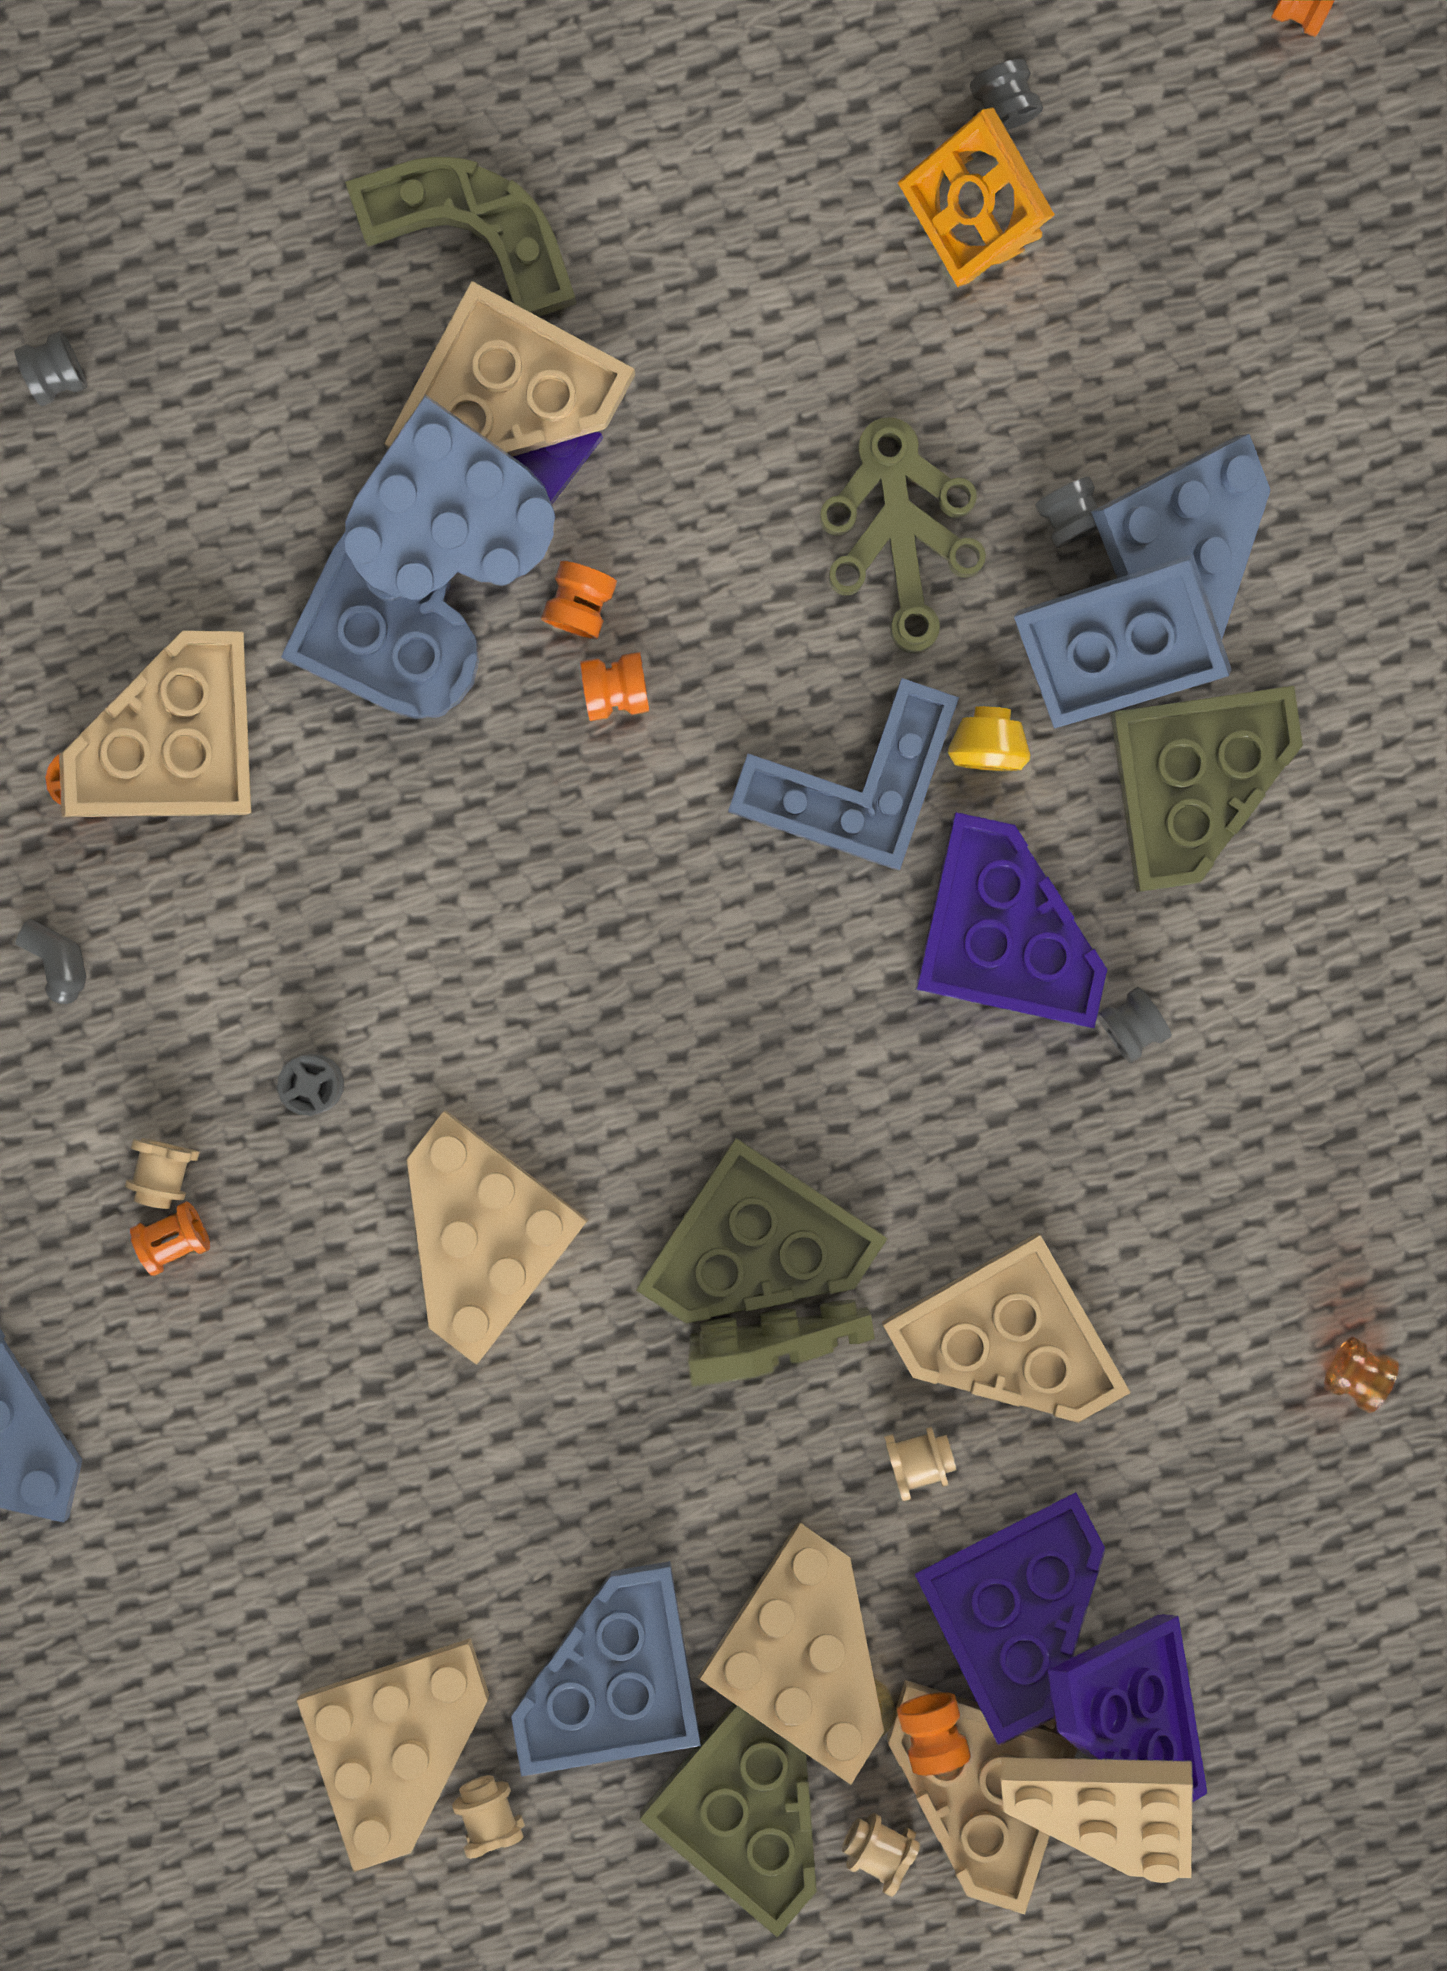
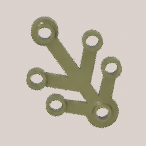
(900, 523)

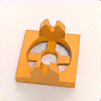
(922, 190)

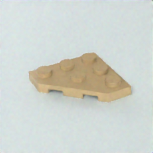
(518, 377)
(168, 738)
(481, 1234)
(1011, 1337)
(804, 1657)
(392, 1744)
(1113, 1810)
(989, 1849)

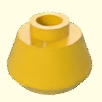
(990, 741)

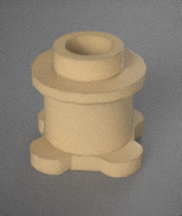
(159, 1172)
(920, 1461)
(487, 1816)
(880, 1851)

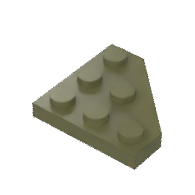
(1197, 777)
(757, 1243)
(736, 1353)
(743, 1817)

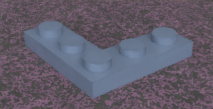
(863, 823)

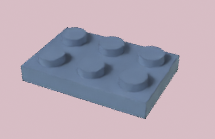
(1123, 642)

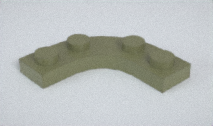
(474, 199)

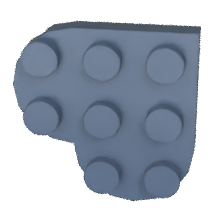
(446, 507)
(382, 646)

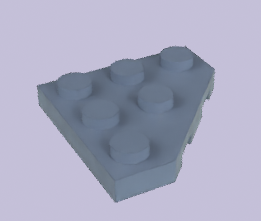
(1196, 509)
(35, 1458)
(613, 1681)

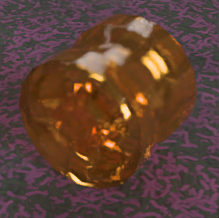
(1361, 1375)

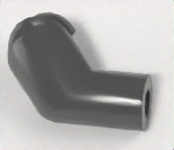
(61, 960)

